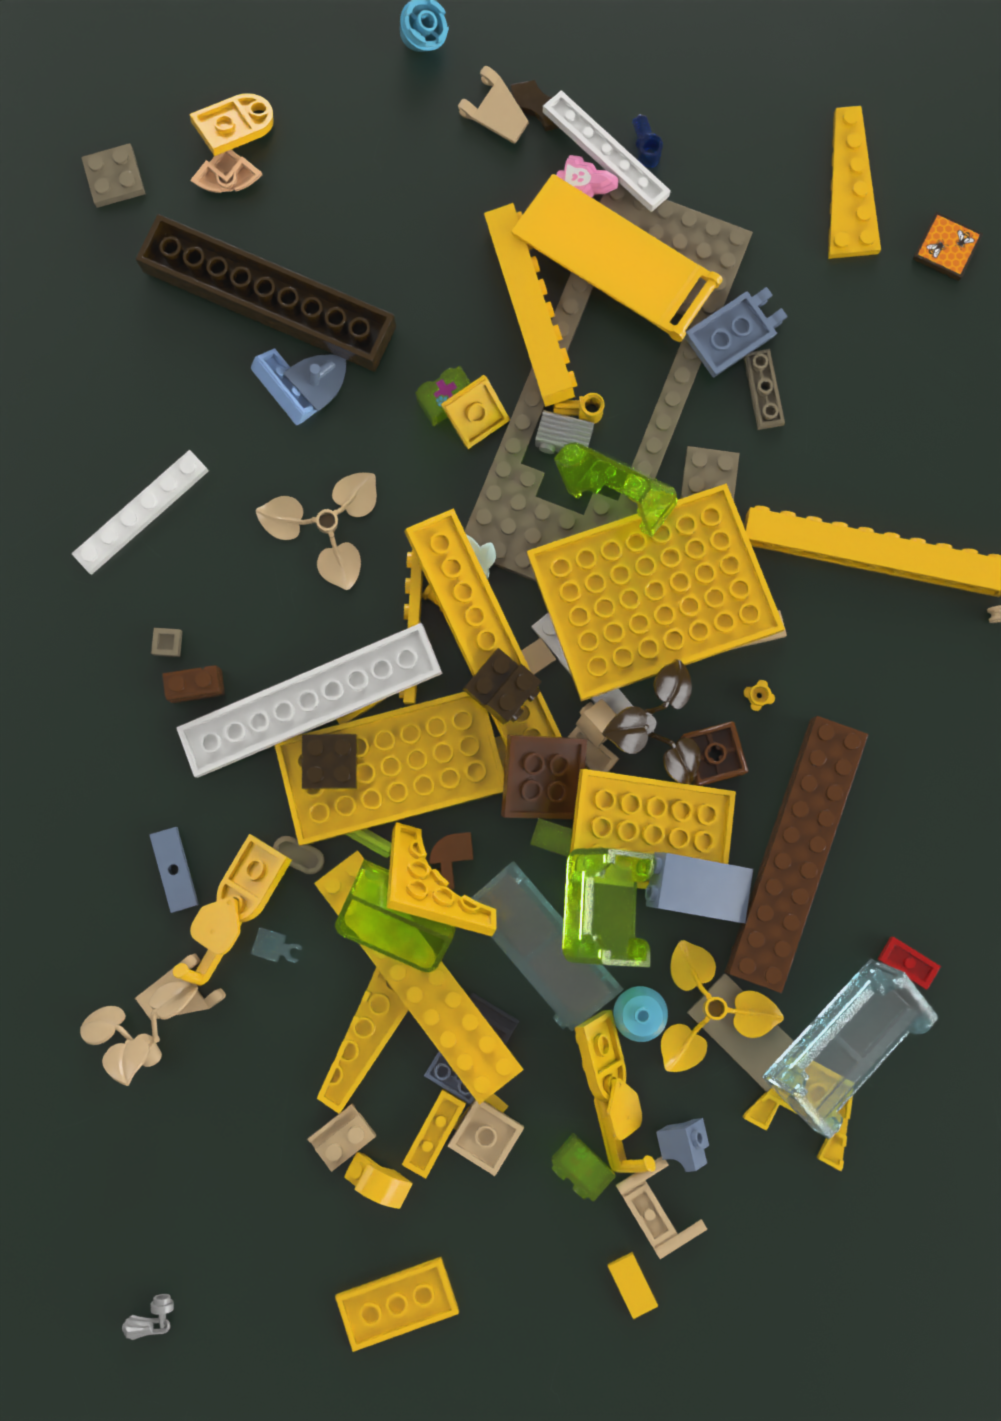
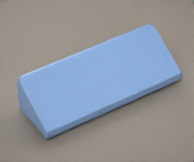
(269, 370)

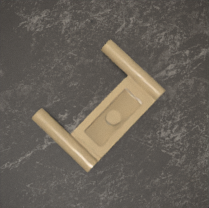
(651, 1214)

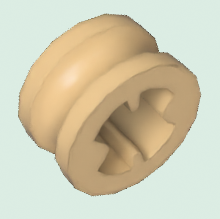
(995, 614)

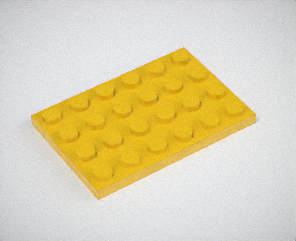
(652, 817)

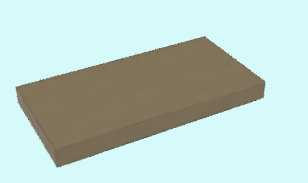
(752, 1054)

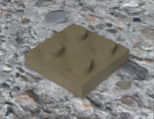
(113, 175)
(708, 469)

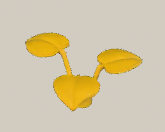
(753, 1013)

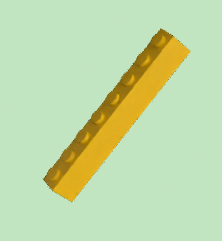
(530, 307)

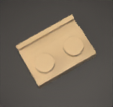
(342, 1137)

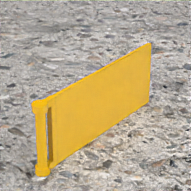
(614, 255)

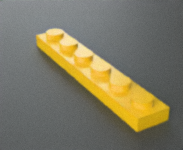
(412, 611)

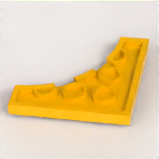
(424, 892)

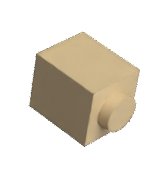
(594, 720)

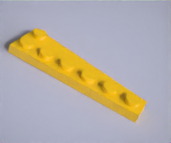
(852, 205)
(366, 1037)

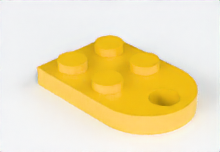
(233, 122)

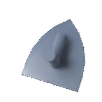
(318, 378)

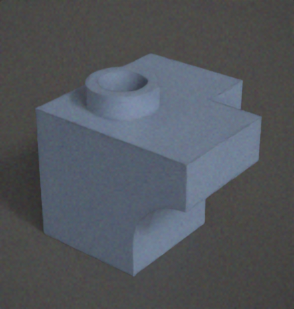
(684, 1143)

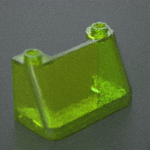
(590, 469)
(603, 907)

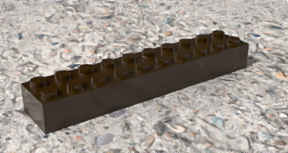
(266, 292)

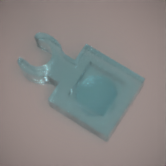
(272, 945)

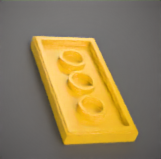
(397, 1304)

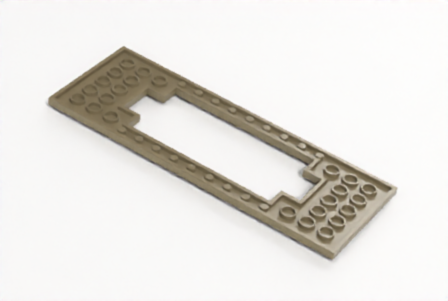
(508, 504)

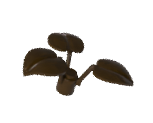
(633, 725)

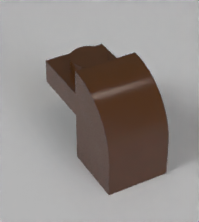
(451, 849)

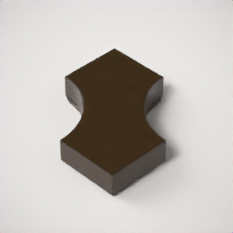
(531, 101)

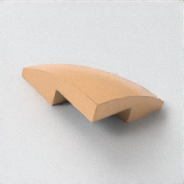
(226, 173)

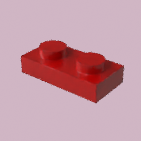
(904, 958)

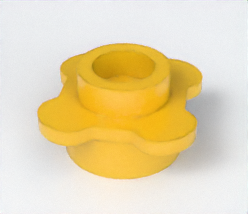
(764, 690)

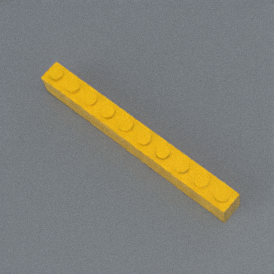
(874, 551)

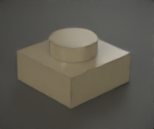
(166, 642)

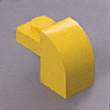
(377, 1182)

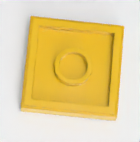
(475, 412)

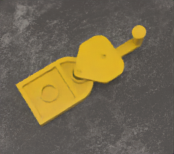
(217, 925)
(614, 1100)

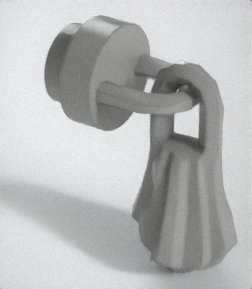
(139, 1326)

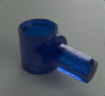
(646, 141)

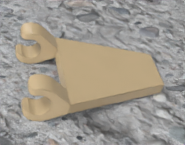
(498, 110)
(195, 1004)

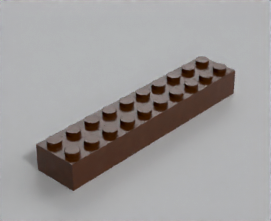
(796, 853)

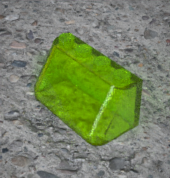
(390, 932)

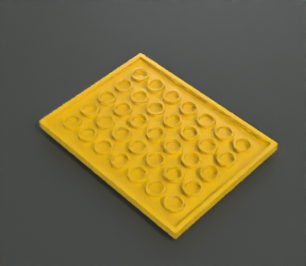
(642, 601)

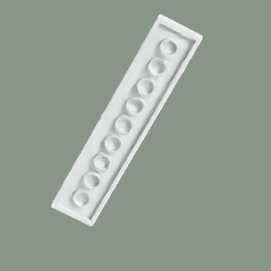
(309, 700)

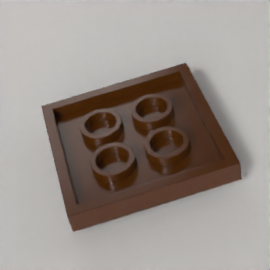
(542, 776)

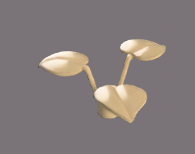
(335, 564)
(125, 1059)

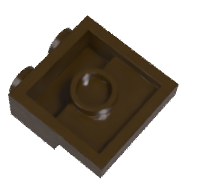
(503, 687)

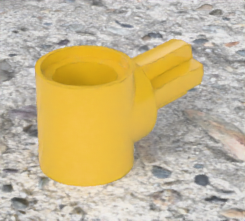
(577, 407)

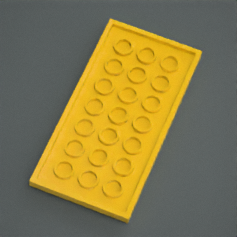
(405, 767)

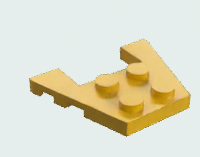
(832, 1150)

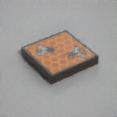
(947, 246)

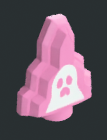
(586, 177)

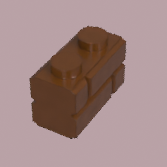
(193, 684)

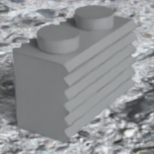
(559, 430)

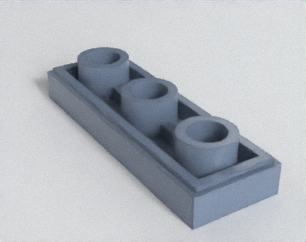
(170, 852)

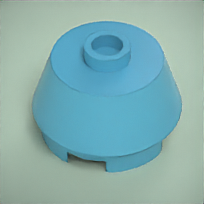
(423, 25)
(640, 1014)

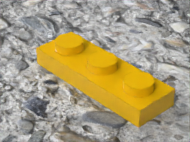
(434, 1133)

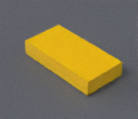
(632, 1285)

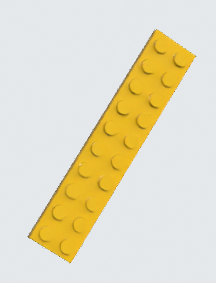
(473, 610)
(436, 1004)

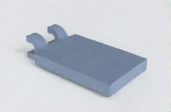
(734, 331)

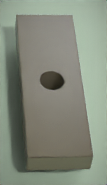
(765, 403)

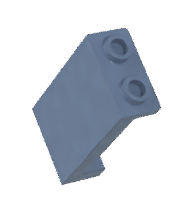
(699, 887)

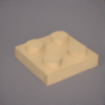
(486, 1136)

